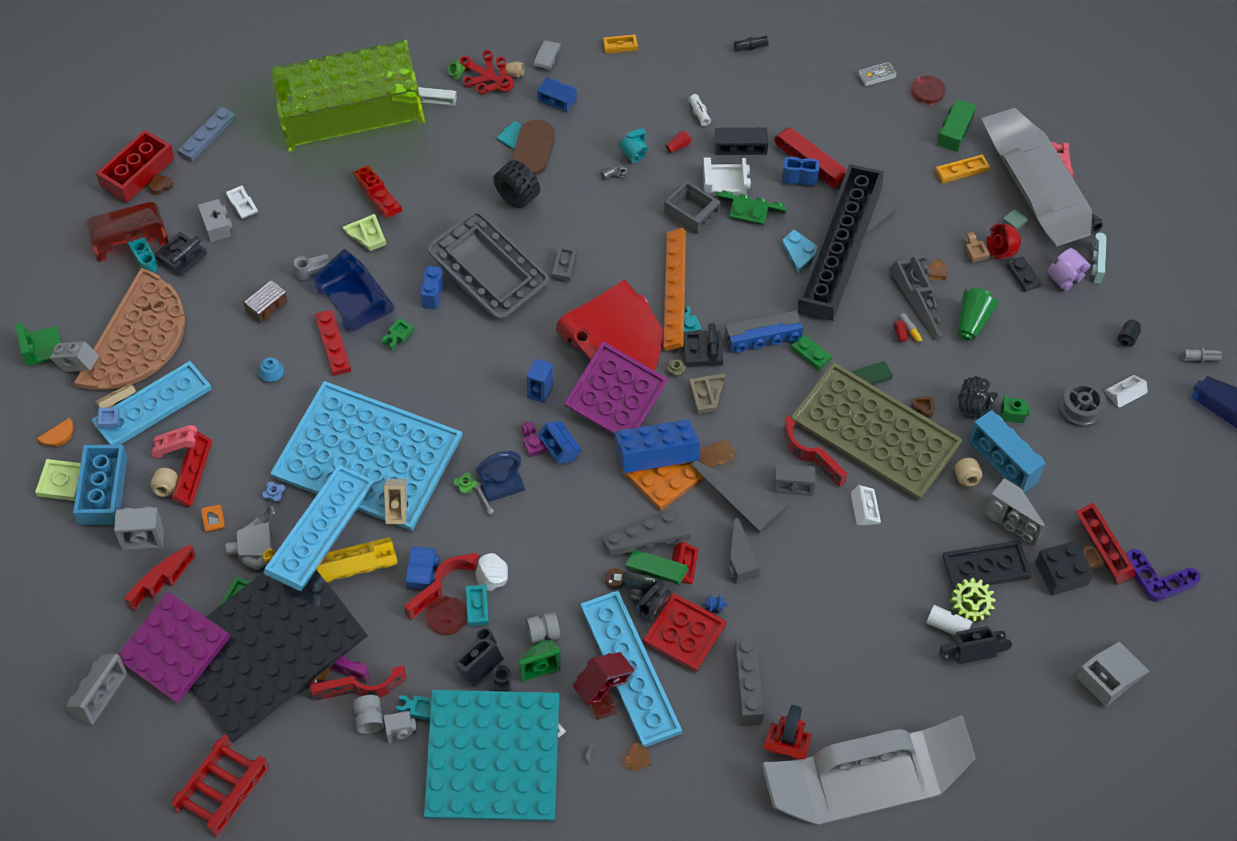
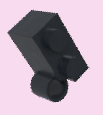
(479, 657)

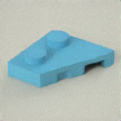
(799, 249)

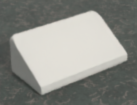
(1127, 390)
(865, 506)

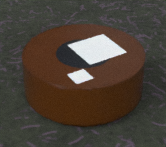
(613, 578)

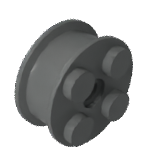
(1083, 403)

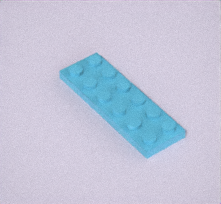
(155, 403)

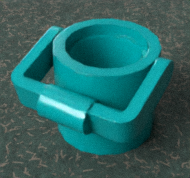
(634, 146)

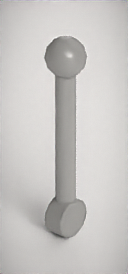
(489, 511)

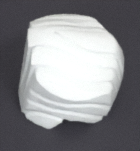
(491, 571)

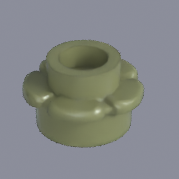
(673, 371)

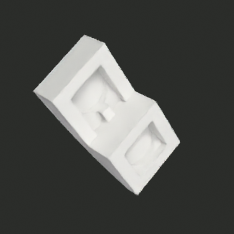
(241, 202)

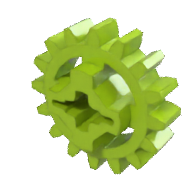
(979, 594)

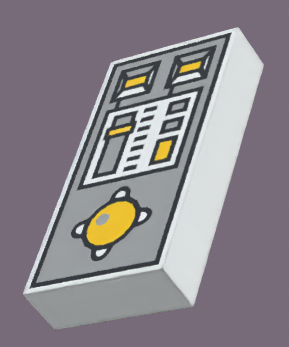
(877, 74)

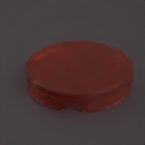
(928, 89)
(446, 615)

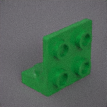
(37, 345)

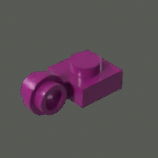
(532, 442)

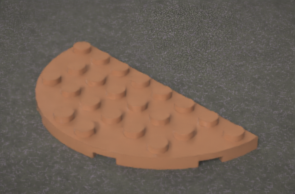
(135, 340)

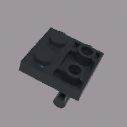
(181, 253)
(703, 347)

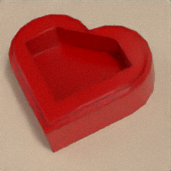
(900, 330)

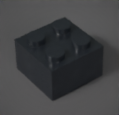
(1064, 567)

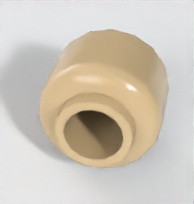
(968, 472)
(164, 482)

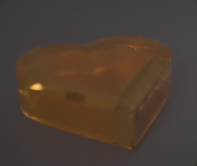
(938, 270)
(637, 758)

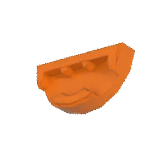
(58, 435)

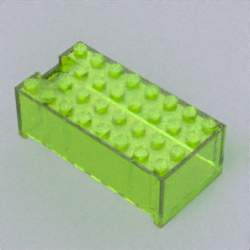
(346, 93)

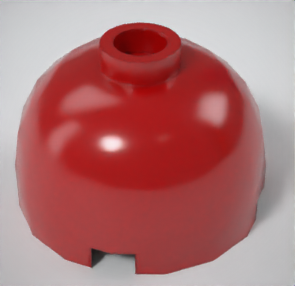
(1003, 241)

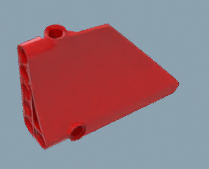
(618, 319)

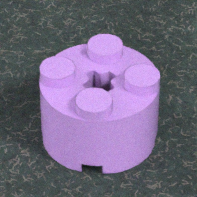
(1068, 269)

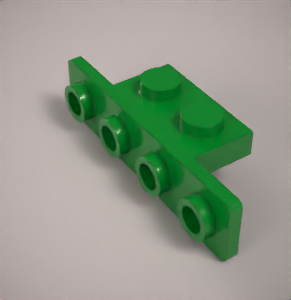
(750, 209)

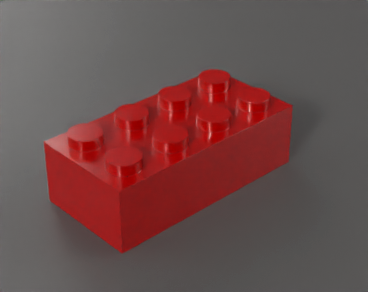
(135, 165)

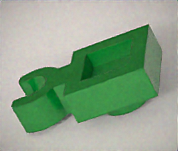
(398, 332)

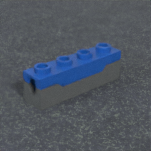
(763, 331)

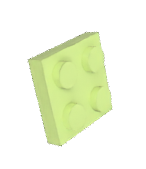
(59, 480)

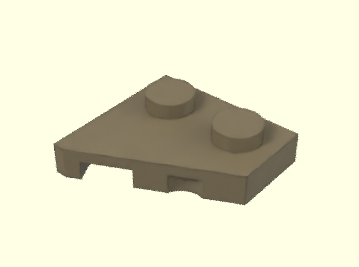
(707, 392)

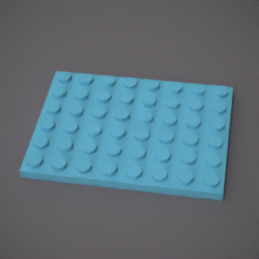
(370, 441)

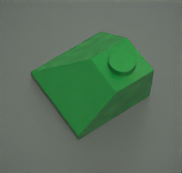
(540, 660)

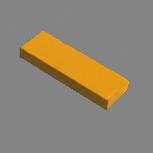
(962, 168)

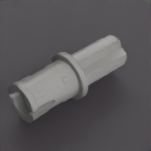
(1201, 355)

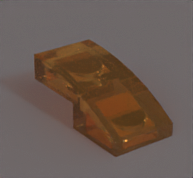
(717, 453)

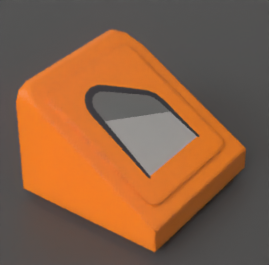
(213, 518)

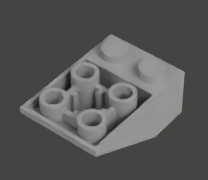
(1015, 512)
(1111, 673)

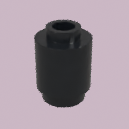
(1129, 333)

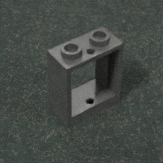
(696, 224)

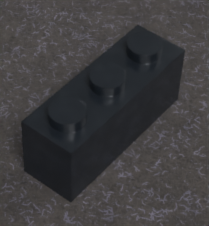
(741, 141)

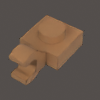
(976, 250)

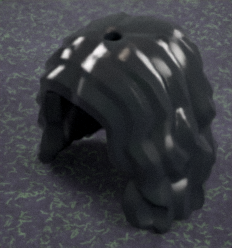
(974, 397)

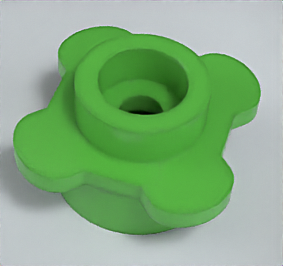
(455, 69)
(465, 488)

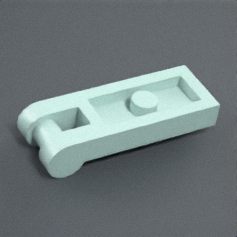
(1099, 257)

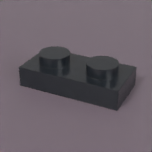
(1023, 274)

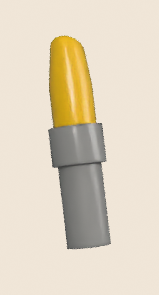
(910, 327)

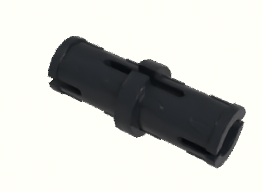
(751, 43)

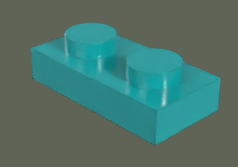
(477, 605)

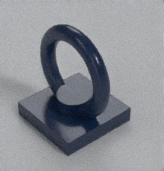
(500, 475)

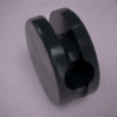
(653, 602)

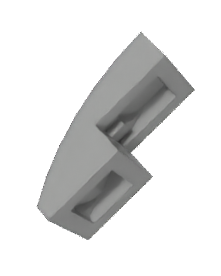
(546, 54)

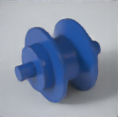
(714, 603)

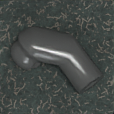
(615, 170)

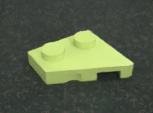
(366, 232)

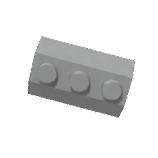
(97, 688)

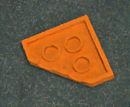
(665, 483)

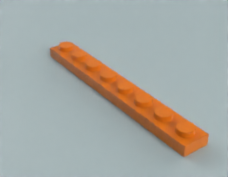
(674, 289)

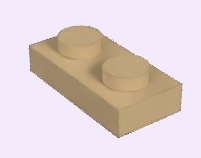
(120, 394)

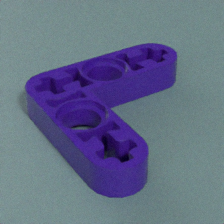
(1156, 583)

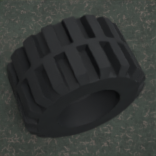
(516, 184)

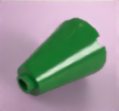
(975, 311)

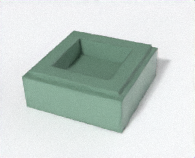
(1015, 219)

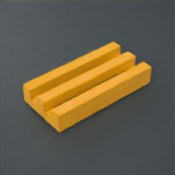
(620, 44)

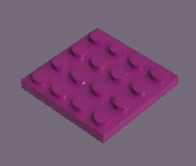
(615, 390)
(173, 647)

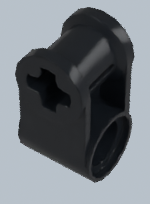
(501, 685)

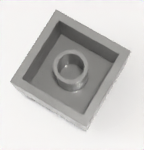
(139, 528)

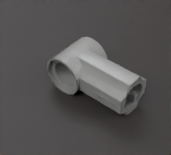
(306, 266)

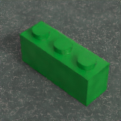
(956, 125)

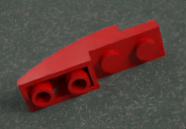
(376, 192)

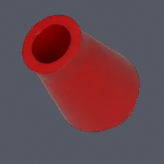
(678, 142)

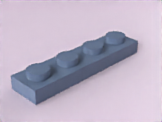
(206, 134)

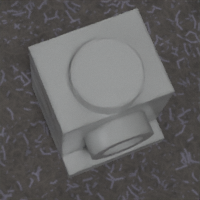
(399, 726)

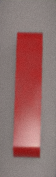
(798, 146)

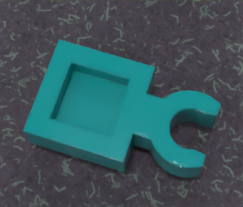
(691, 322)
(418, 707)

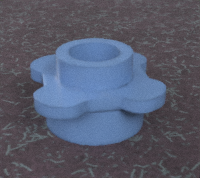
(275, 496)

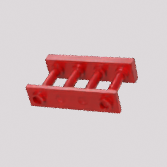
(230, 803)

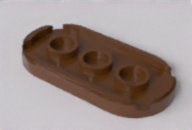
(534, 145)

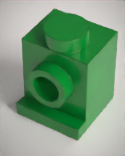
(1014, 409)

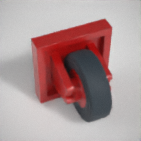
(789, 735)

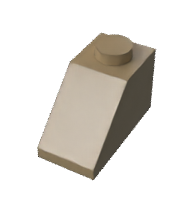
(395, 501)

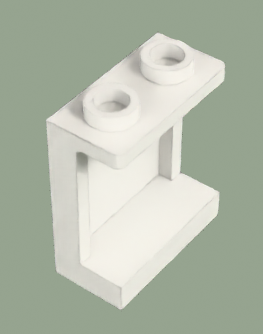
(726, 177)

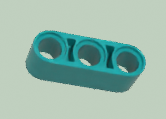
(143, 254)

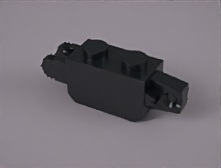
(975, 645)

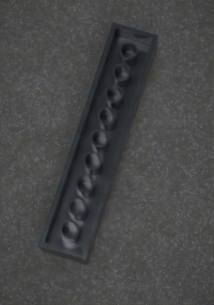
(840, 242)

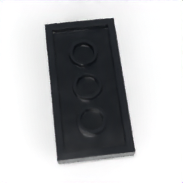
(989, 563)

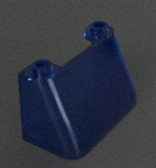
(353, 291)

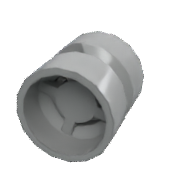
(543, 628)
(368, 718)

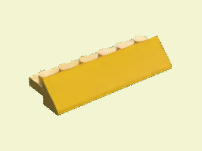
(358, 559)

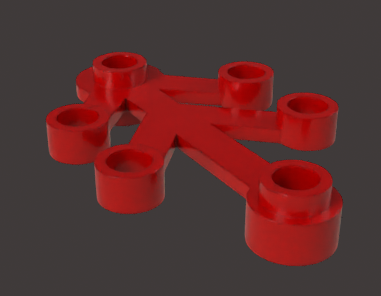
(487, 75)

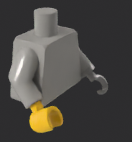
(254, 542)

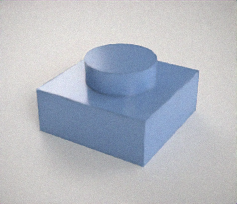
(108, 417)

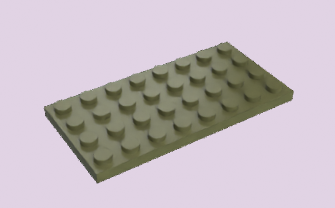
(877, 430)

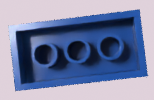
(657, 445)

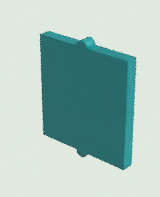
(510, 135)

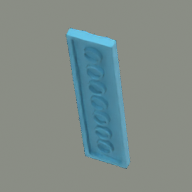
(319, 528)
(643, 692)

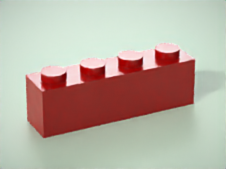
(1105, 543)

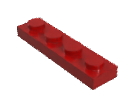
(332, 342)
(191, 471)

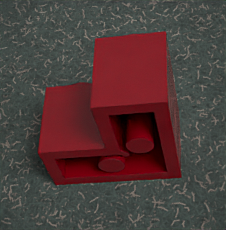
(602, 675)

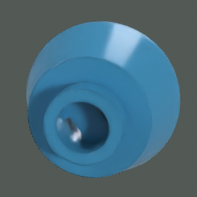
(270, 370)

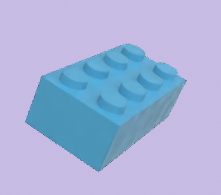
(1006, 451)
(100, 484)

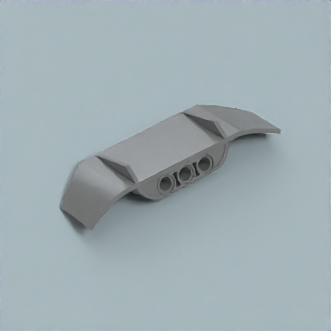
(1040, 176)
(870, 773)

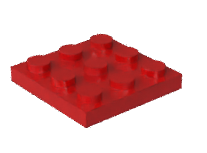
(684, 632)

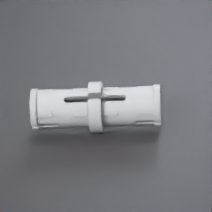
(699, 110)

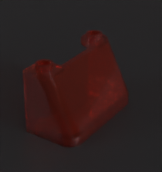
(125, 226)

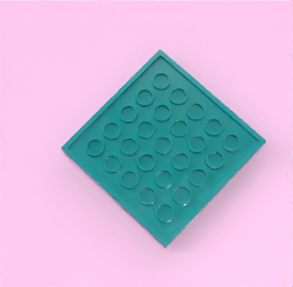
(492, 756)

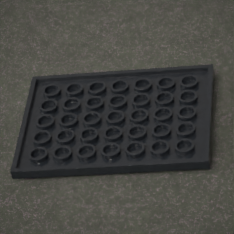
(274, 648)

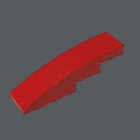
(164, 573)

